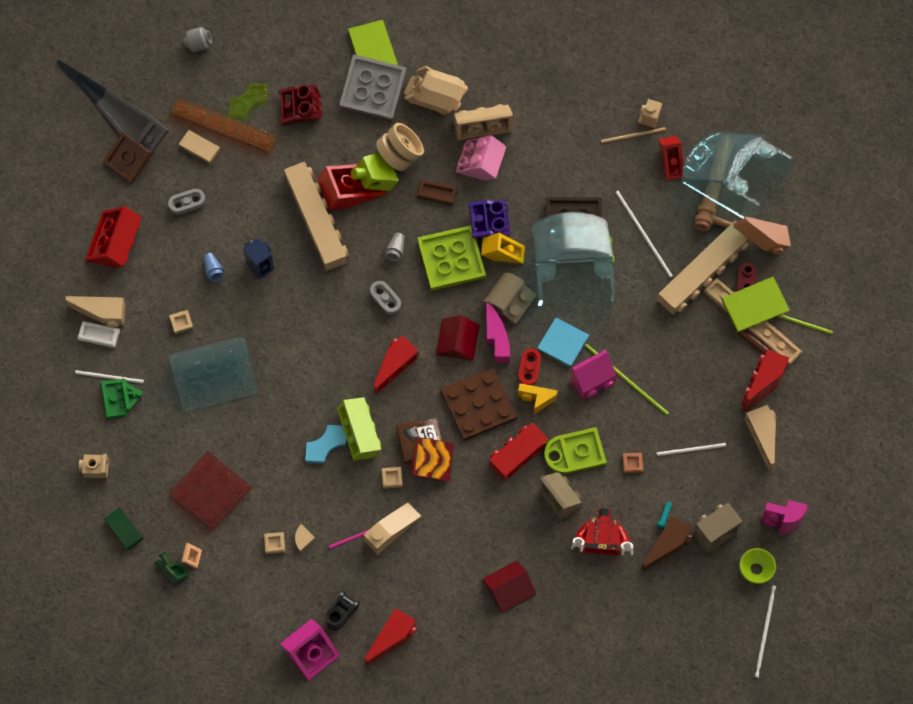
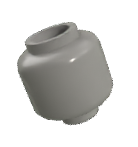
(198, 39)

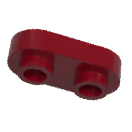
(746, 279)

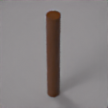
(755, 342)

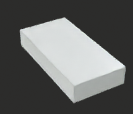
(98, 334)

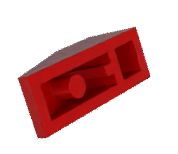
(397, 359)
(393, 634)

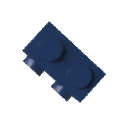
(258, 257)

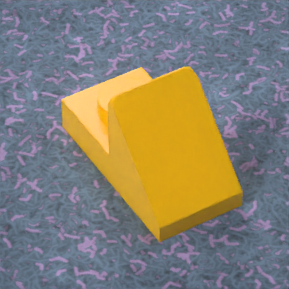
(542, 396)

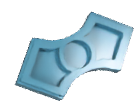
(318, 450)

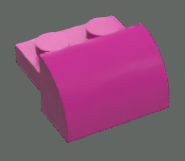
(786, 517)

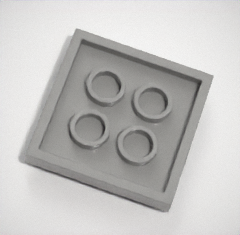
(372, 87)

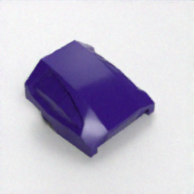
(487, 217)

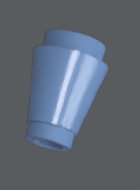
(213, 269)

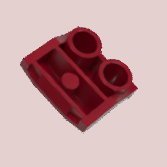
(300, 104)

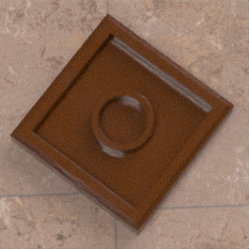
(128, 157)

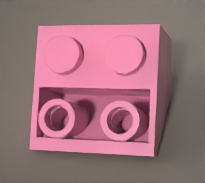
(481, 158)

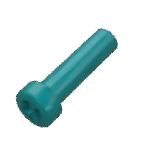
(662, 523)

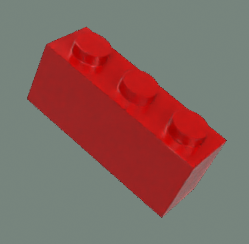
(518, 451)

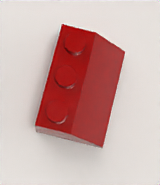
(113, 237)

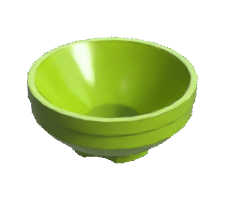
(760, 557)

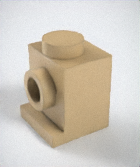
(650, 113)
(100, 469)

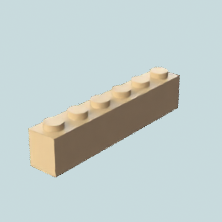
(315, 216)
(703, 269)

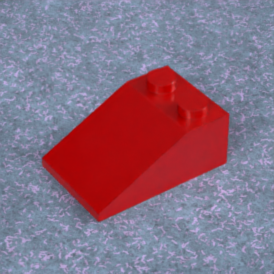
(342, 190)

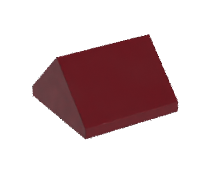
(458, 338)
(509, 586)

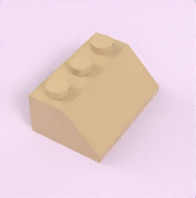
(483, 122)

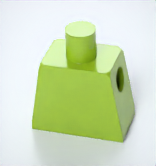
(375, 173)

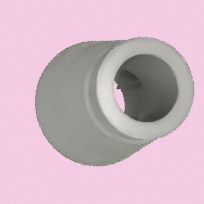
(394, 250)

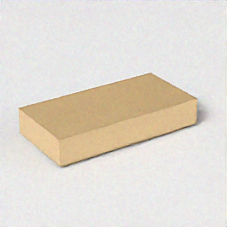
(199, 147)

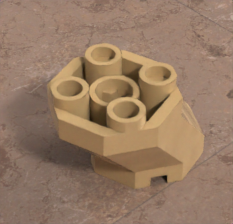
(435, 90)

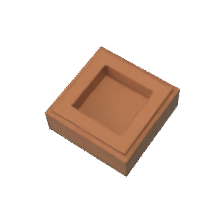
(632, 463)

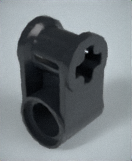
(343, 608)

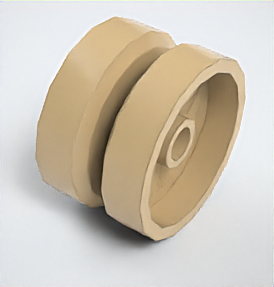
(400, 146)

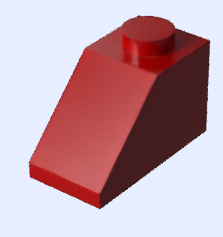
(671, 157)

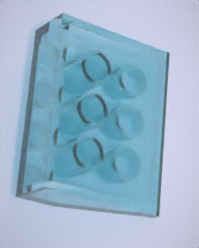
(213, 373)

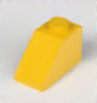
(502, 249)

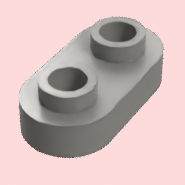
(186, 200)
(386, 298)

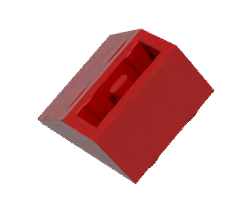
(764, 378)

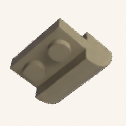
(510, 297)

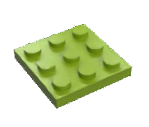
(451, 258)

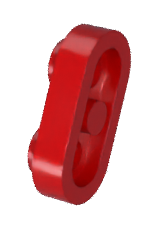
(529, 368)

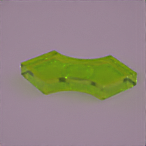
(254, 95)

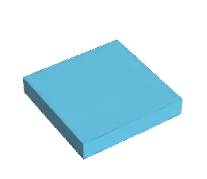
(563, 342)

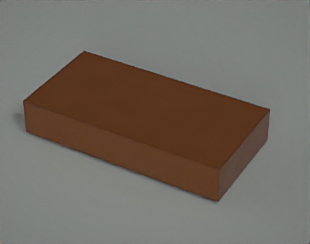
(437, 192)

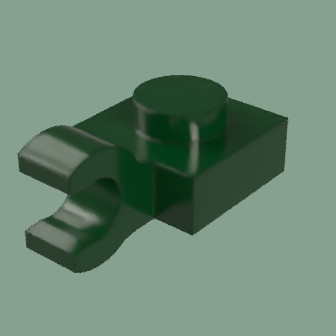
(172, 570)

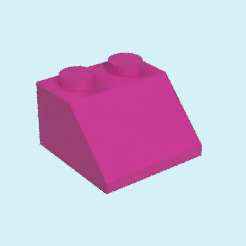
(593, 375)
(310, 649)

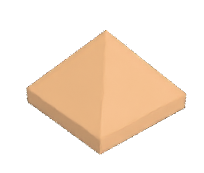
(191, 555)

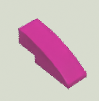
(497, 335)

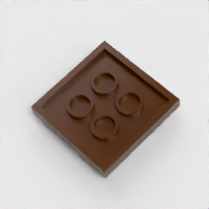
(478, 403)

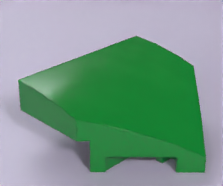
(118, 397)

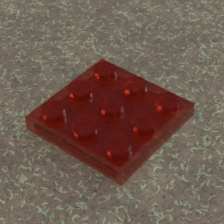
(210, 491)

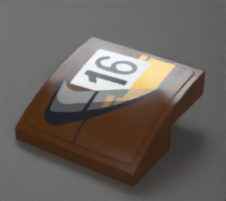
(407, 432)

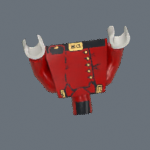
(602, 536)

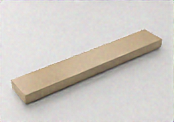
(763, 332)

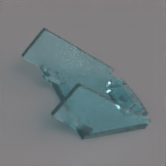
(717, 160)
(571, 239)

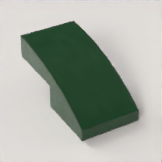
(123, 528)

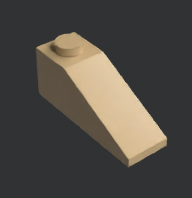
(105, 310)
(763, 428)
(390, 528)

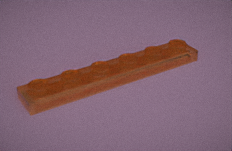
(223, 125)

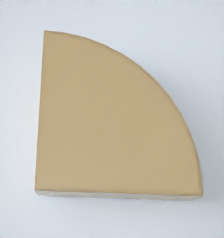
(303, 538)

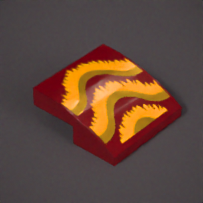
(431, 459)

